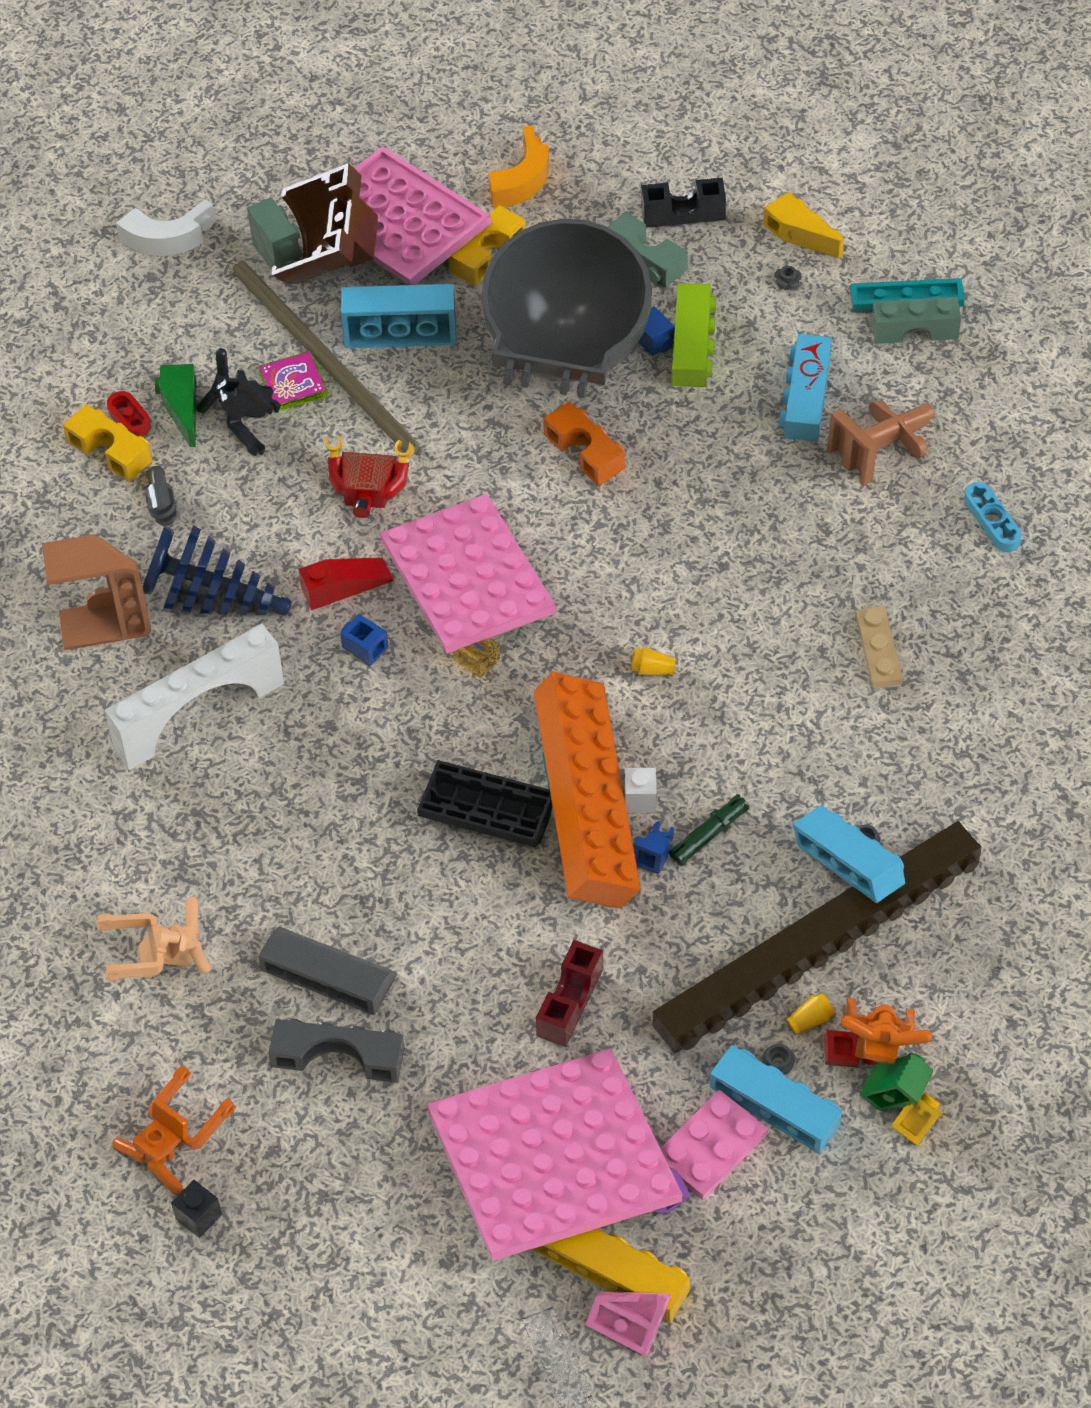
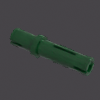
(703, 834)

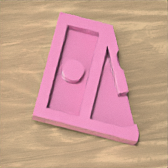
(629, 1317)

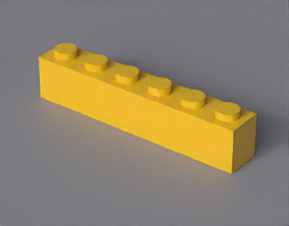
(618, 1266)

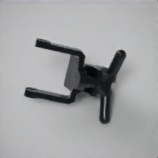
(239, 399)

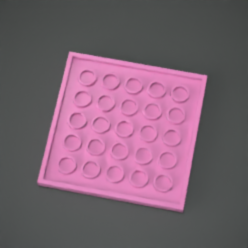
(553, 1154)

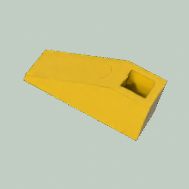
(799, 225)

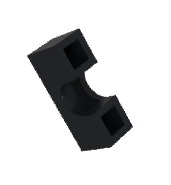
(702, 205)

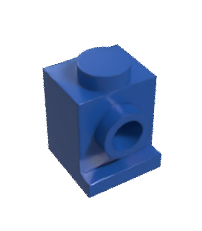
(364, 639)

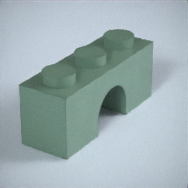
(663, 261)
(897, 317)

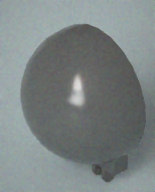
(565, 302)

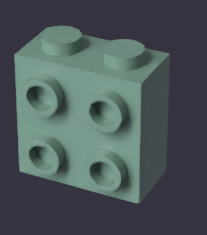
(273, 234)

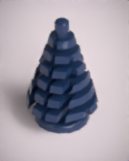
(215, 581)

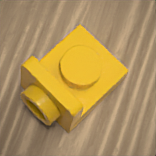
(918, 1119)

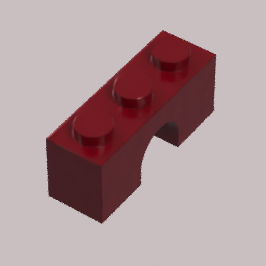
(564, 1007)

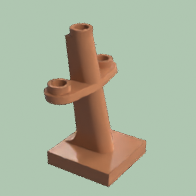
(861, 446)

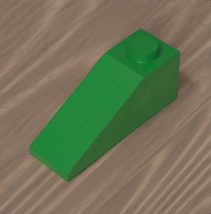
(178, 395)

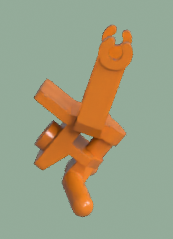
(882, 1031)
(168, 1131)

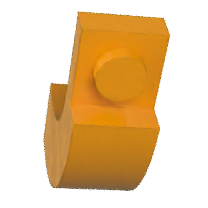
(523, 181)

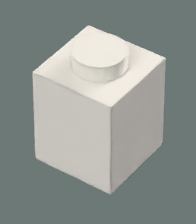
(640, 790)

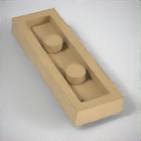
(879, 647)

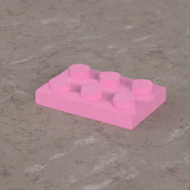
(713, 1143)

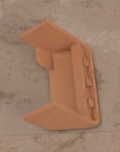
(110, 612)

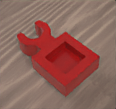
(840, 1049)

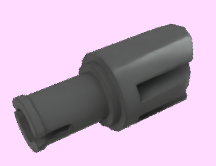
(160, 497)

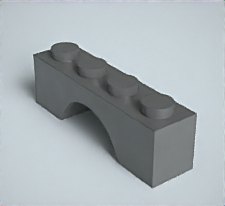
(299, 1042)

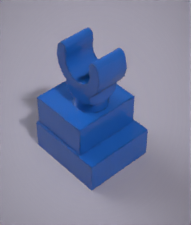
(653, 849)

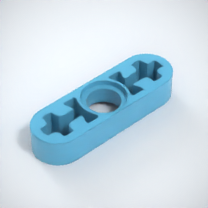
(993, 505)

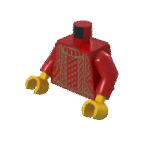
(367, 478)

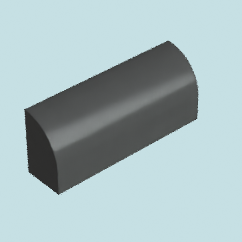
(326, 970)

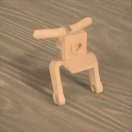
(160, 946)

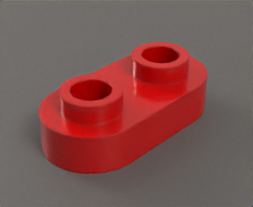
(131, 415)

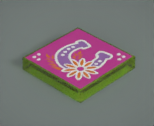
(294, 380)

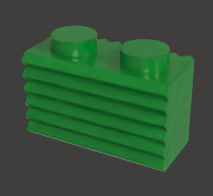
(898, 1083)

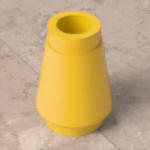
(651, 662)
(810, 1013)

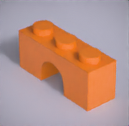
(572, 427)

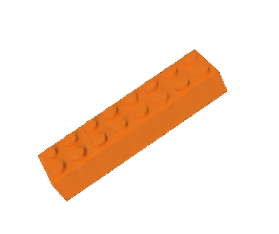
(586, 791)

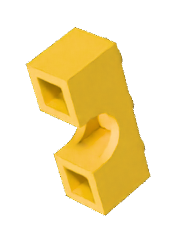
(473, 258)
(92, 429)

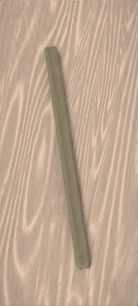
(324, 356)

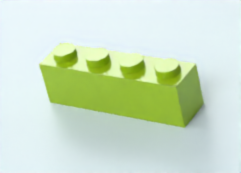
(692, 335)

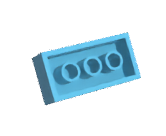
(398, 316)

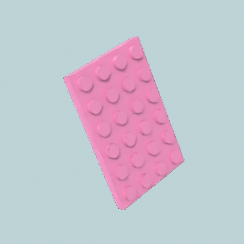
(417, 216)
(467, 573)

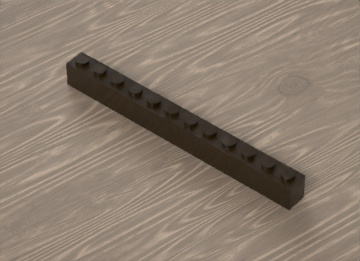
(811, 942)

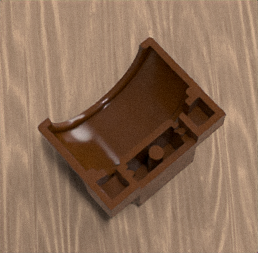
(333, 224)

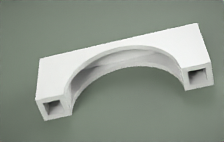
(141, 717)

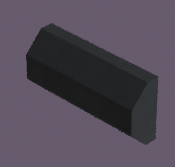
(486, 803)

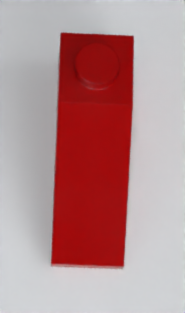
(341, 578)

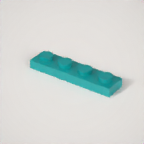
(866, 293)

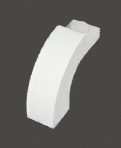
(165, 237)

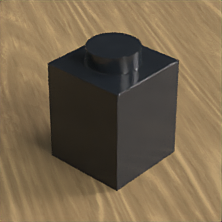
(196, 1208)

